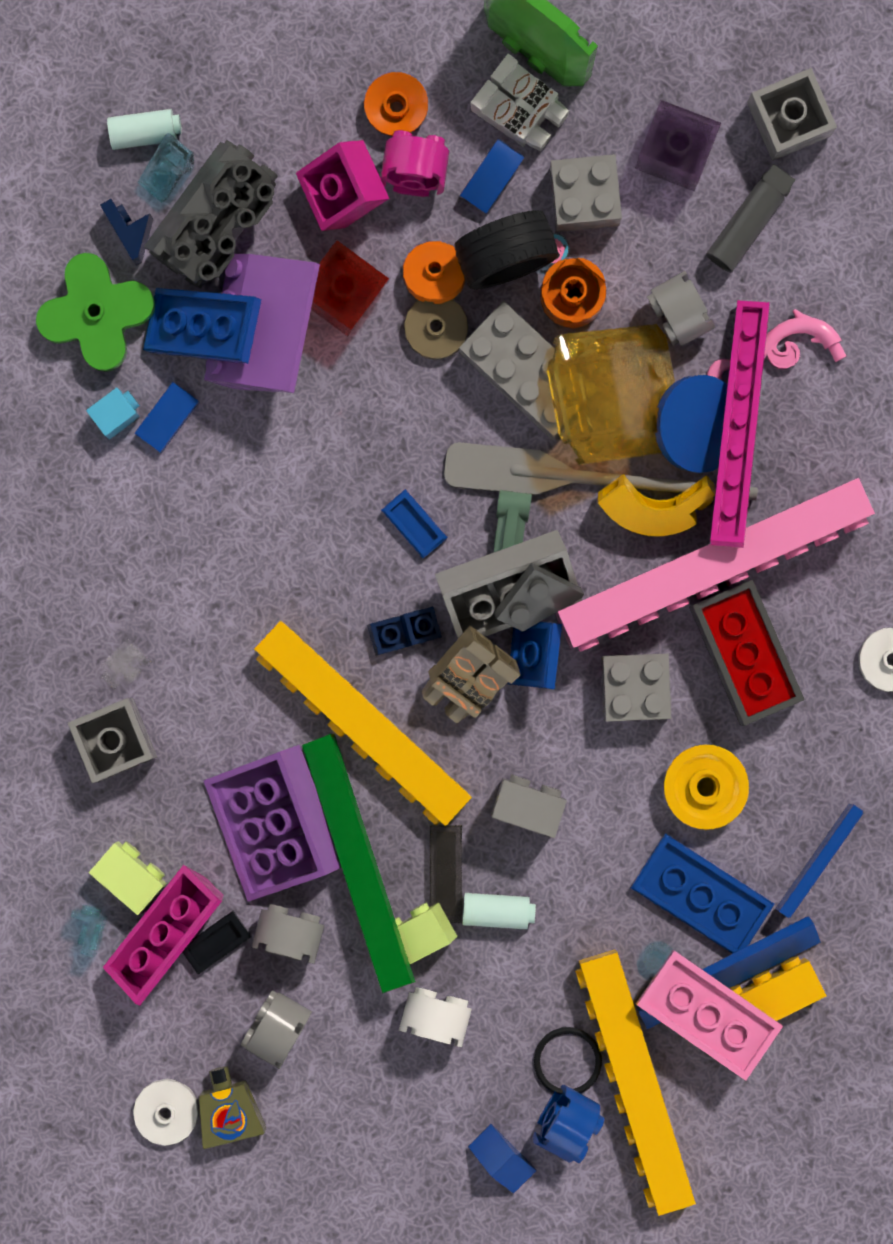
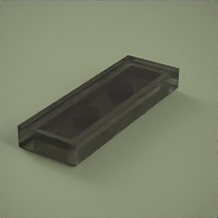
(446, 870)

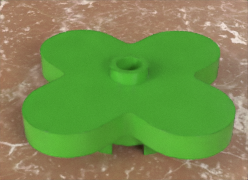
(100, 336)

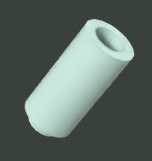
(142, 128)
(498, 911)

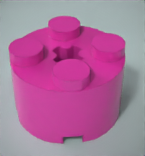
(415, 164)

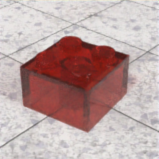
(345, 288)

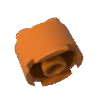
(569, 274)

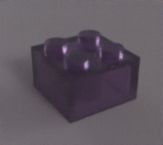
(677, 145)

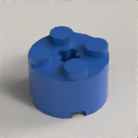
(568, 1124)

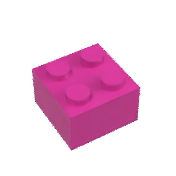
(342, 185)

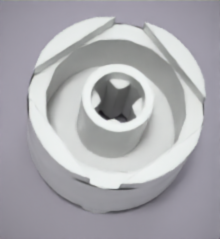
(436, 1018)

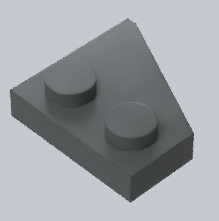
(536, 598)

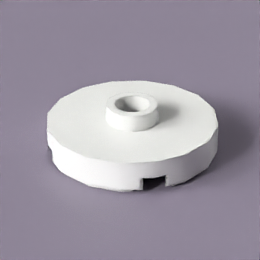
(873, 659)
(170, 1095)

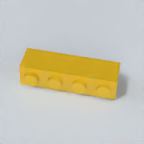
(784, 990)

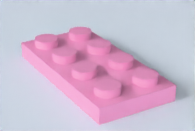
(709, 1015)

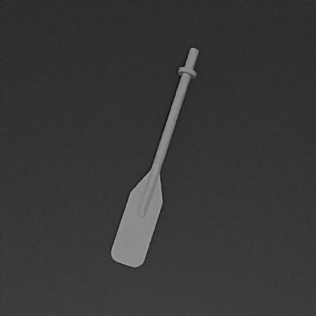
(533, 472)

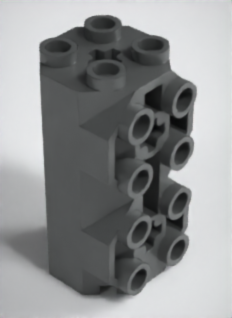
(212, 213)

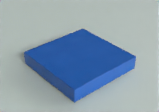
(537, 654)

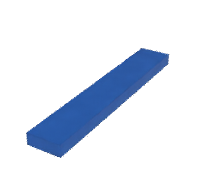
(757, 957)

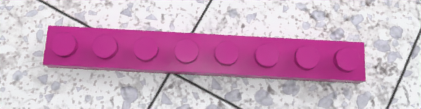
(740, 424)

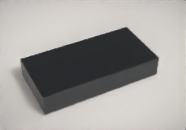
(216, 942)

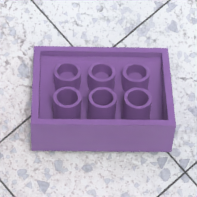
(281, 326)
(273, 823)

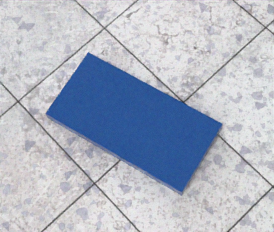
(202, 325)
(702, 895)

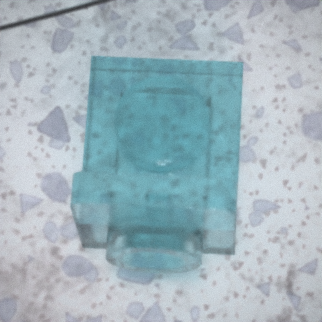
(90, 935)

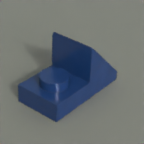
(133, 235)

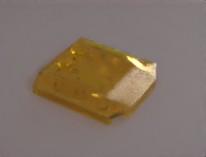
(609, 391)

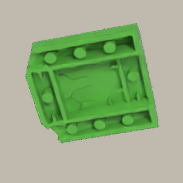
(544, 37)

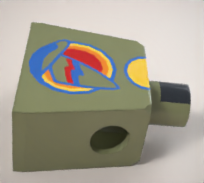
(228, 1111)

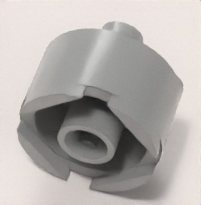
(681, 308)
(288, 934)
(276, 1029)

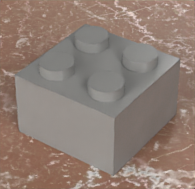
(791, 114)
(585, 193)
(636, 687)
(112, 740)
(528, 806)

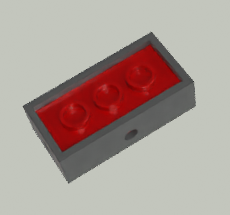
(746, 653)

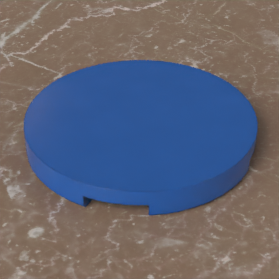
(692, 423)

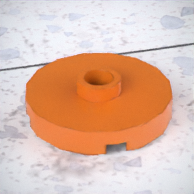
(430, 286)

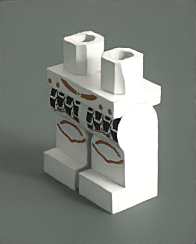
(519, 104)

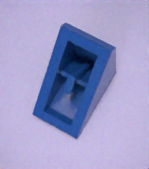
(501, 1159)

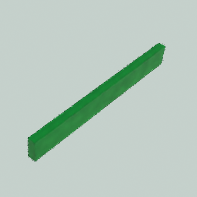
(358, 863)

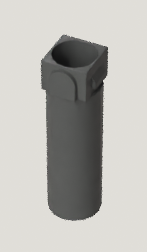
(750, 218)

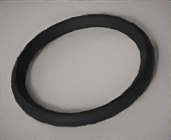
(567, 1030)

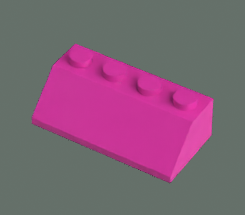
(163, 933)

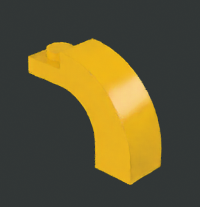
(651, 516)

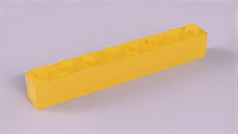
(363, 723)
(636, 1081)

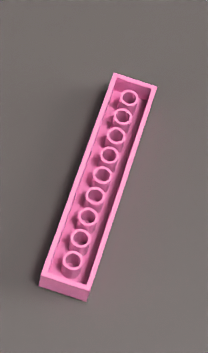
(712, 564)

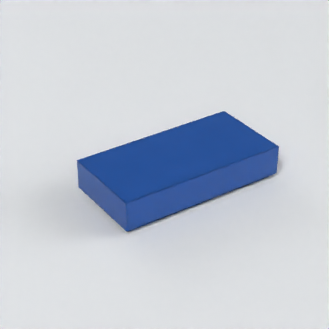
(167, 417)
(414, 523)

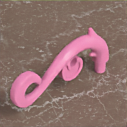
(802, 323)

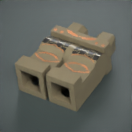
(469, 675)

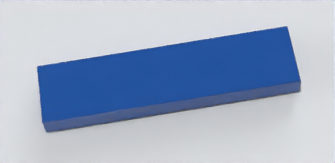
(819, 860)

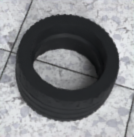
(506, 249)

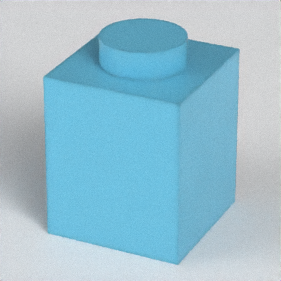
(114, 412)

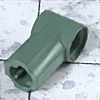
(511, 514)

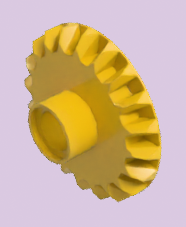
(728, 793)

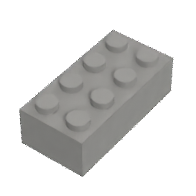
(515, 363)
(479, 586)

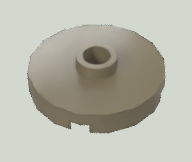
(441, 343)

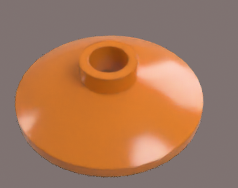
(396, 88)

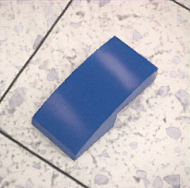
(492, 176)

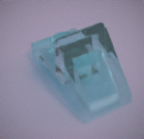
(166, 168)

